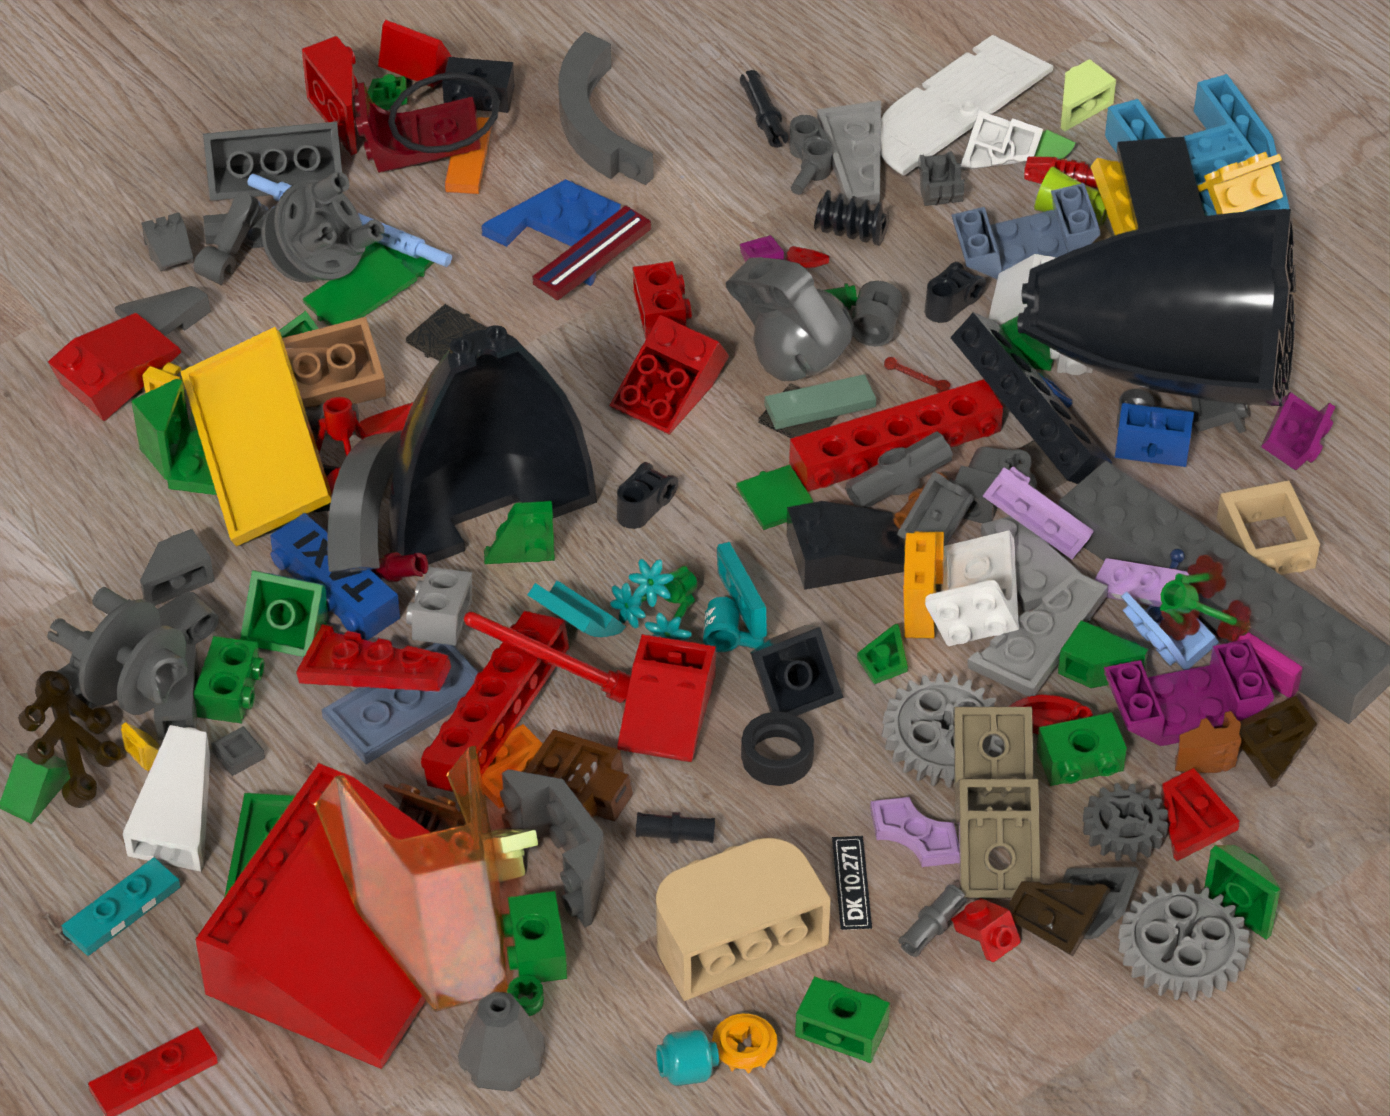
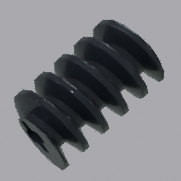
(851, 218)

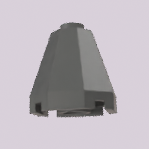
(501, 1044)

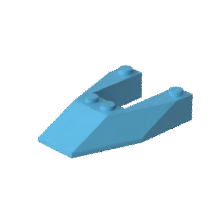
(1230, 134)

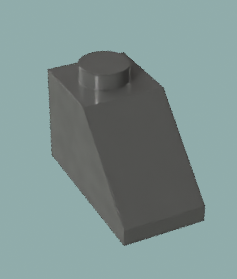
(176, 568)

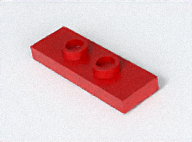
(152, 1073)

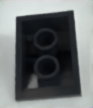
(842, 543)

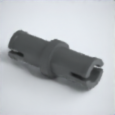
(932, 920)

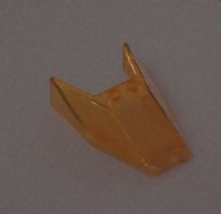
(426, 895)

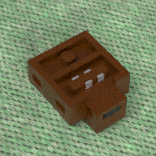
(588, 769)

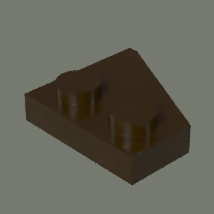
(1276, 737)
(1057, 911)

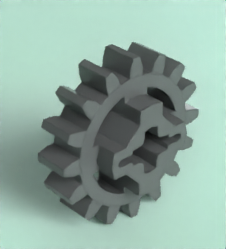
(1125, 822)

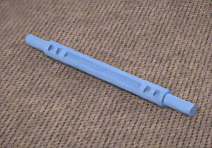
(392, 237)

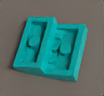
(577, 610)

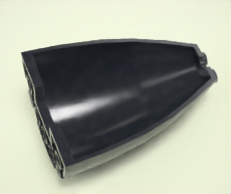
(1177, 306)
(481, 438)

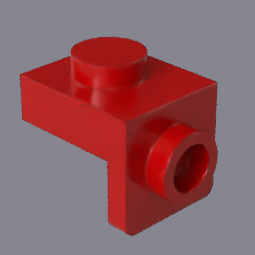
(989, 926)

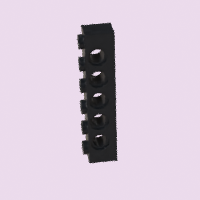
(1029, 398)

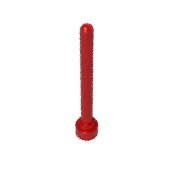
(612, 683)

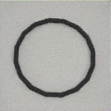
(445, 148)

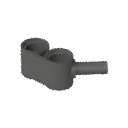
(813, 148)

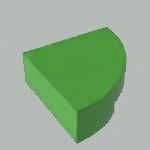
(1053, 145)

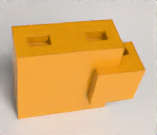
(921, 573)

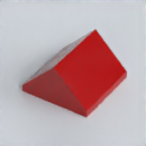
(411, 53)

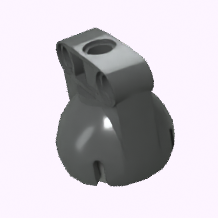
(795, 323)

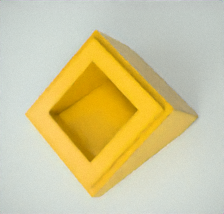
(139, 745)

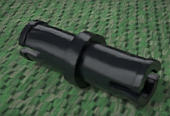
(675, 827)

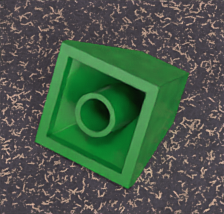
(1245, 884)

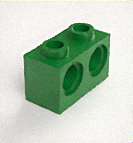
(228, 680)

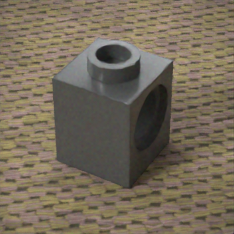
(976, 484)

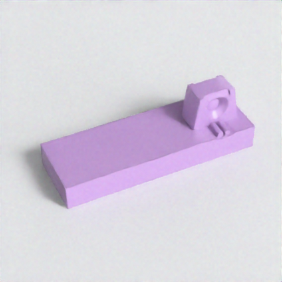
(1036, 512)

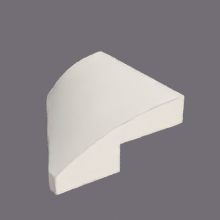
(999, 142)

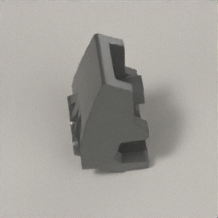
(940, 179)
(167, 241)

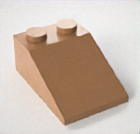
(336, 363)

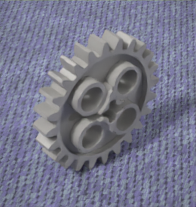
(934, 727)
(1156, 922)

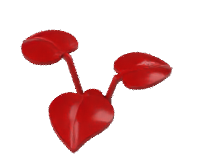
(342, 421)

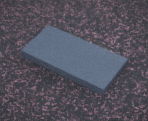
(383, 718)

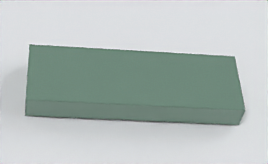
(820, 401)

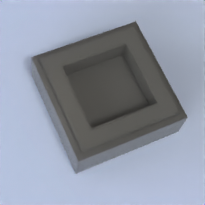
(237, 751)

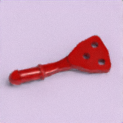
(807, 257)

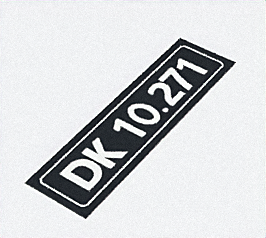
(851, 883)

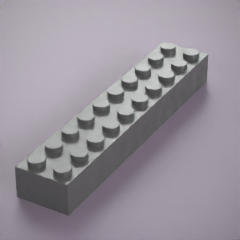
(1131, 523)

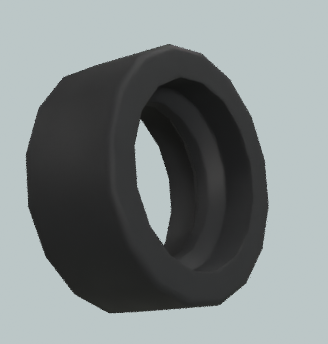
(777, 771)

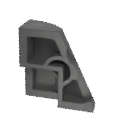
(169, 309)

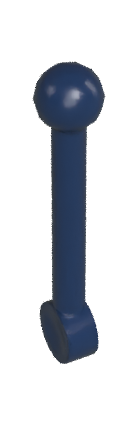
(1177, 557)

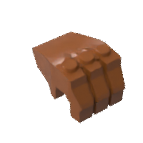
(1209, 748)

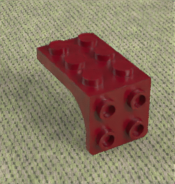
(425, 126)

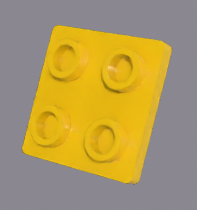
(1243, 184)

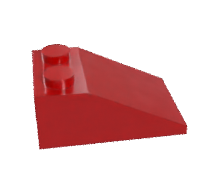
(332, 86)
(109, 362)

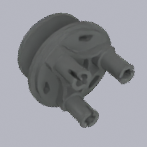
(317, 231)
(126, 655)

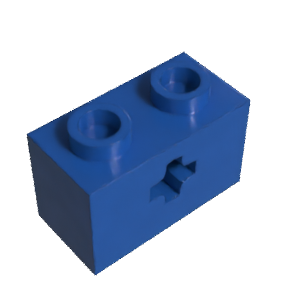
(1154, 435)

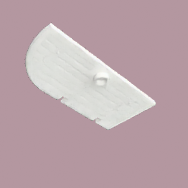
(949, 106)

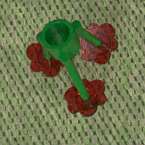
(1182, 606)

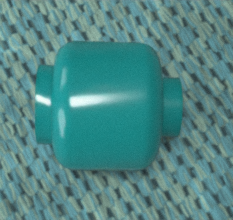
(686, 1057)

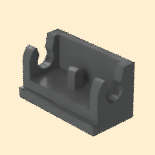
(937, 508)

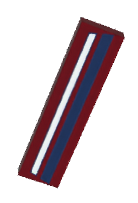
(591, 253)

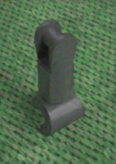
(213, 261)

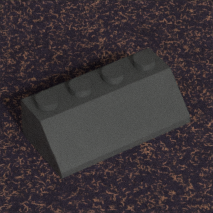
(273, 153)

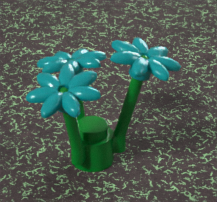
(672, 586)

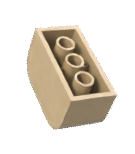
(739, 915)

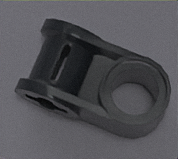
(952, 292)
(643, 495)

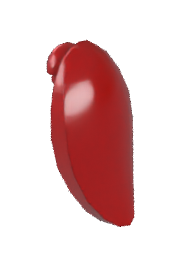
(1052, 710)

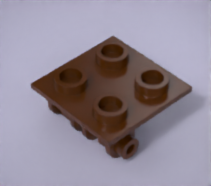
(439, 811)

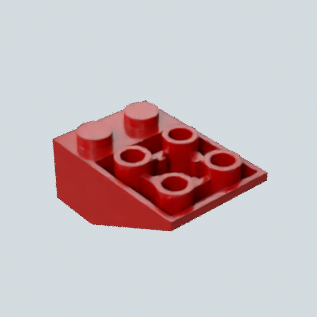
(669, 375)
(667, 698)

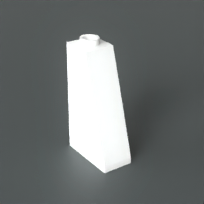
(173, 803)

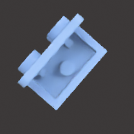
(1182, 652)

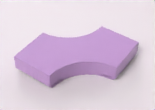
(929, 839)

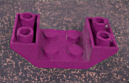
(1177, 701)

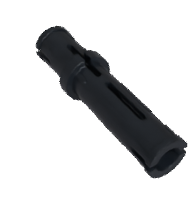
(767, 115)

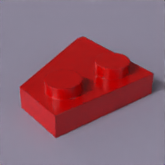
(1194, 814)

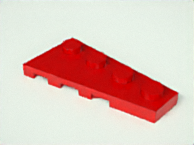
(362, 663)

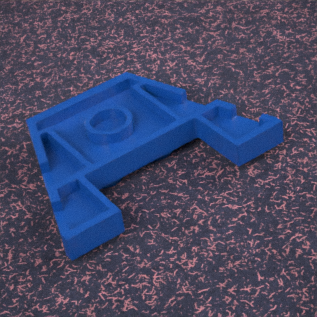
(560, 212)

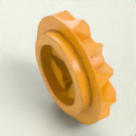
(737, 1029)

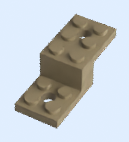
(995, 800)

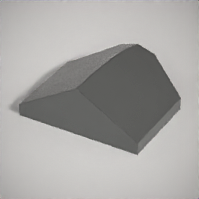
(1119, 880)

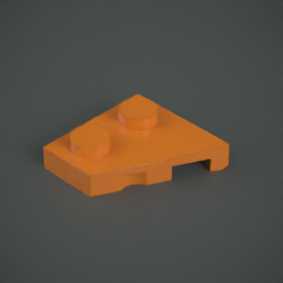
(513, 755)

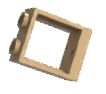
(1267, 503)

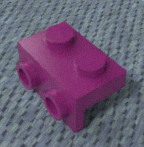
(1297, 431)

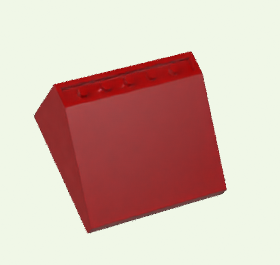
(296, 946)

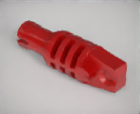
(1037, 168)

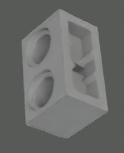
(440, 606)

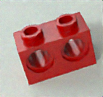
(658, 293)

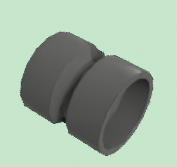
(876, 313)

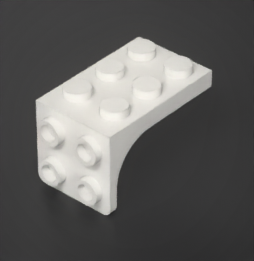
(977, 590)

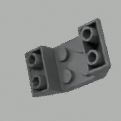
(554, 810)

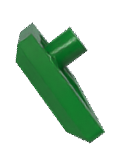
(386, 90)
(884, 656)

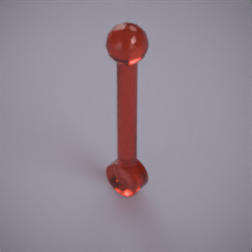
(891, 363)

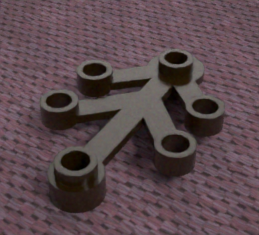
(56, 692)

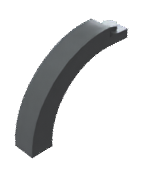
(594, 142)
(358, 502)

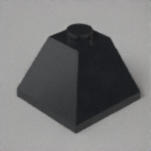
(796, 671)

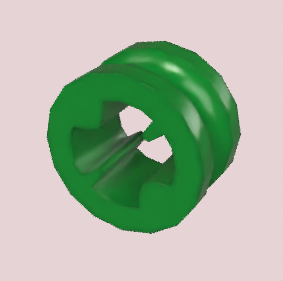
(527, 985)

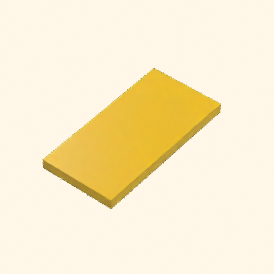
(256, 436)

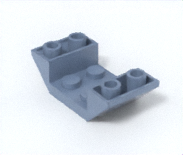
(1049, 233)

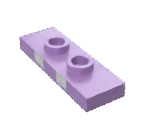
(1139, 580)

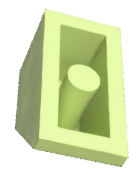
(1085, 93)

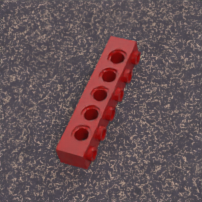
(856, 445)
(494, 700)

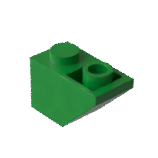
(1091, 650)

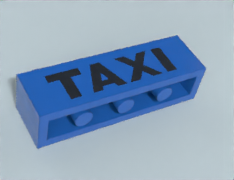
(357, 598)

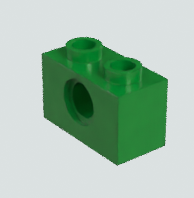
(1081, 749)
(535, 918)
(856, 1035)

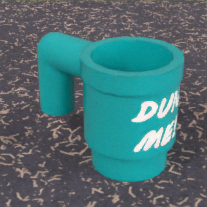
(722, 627)

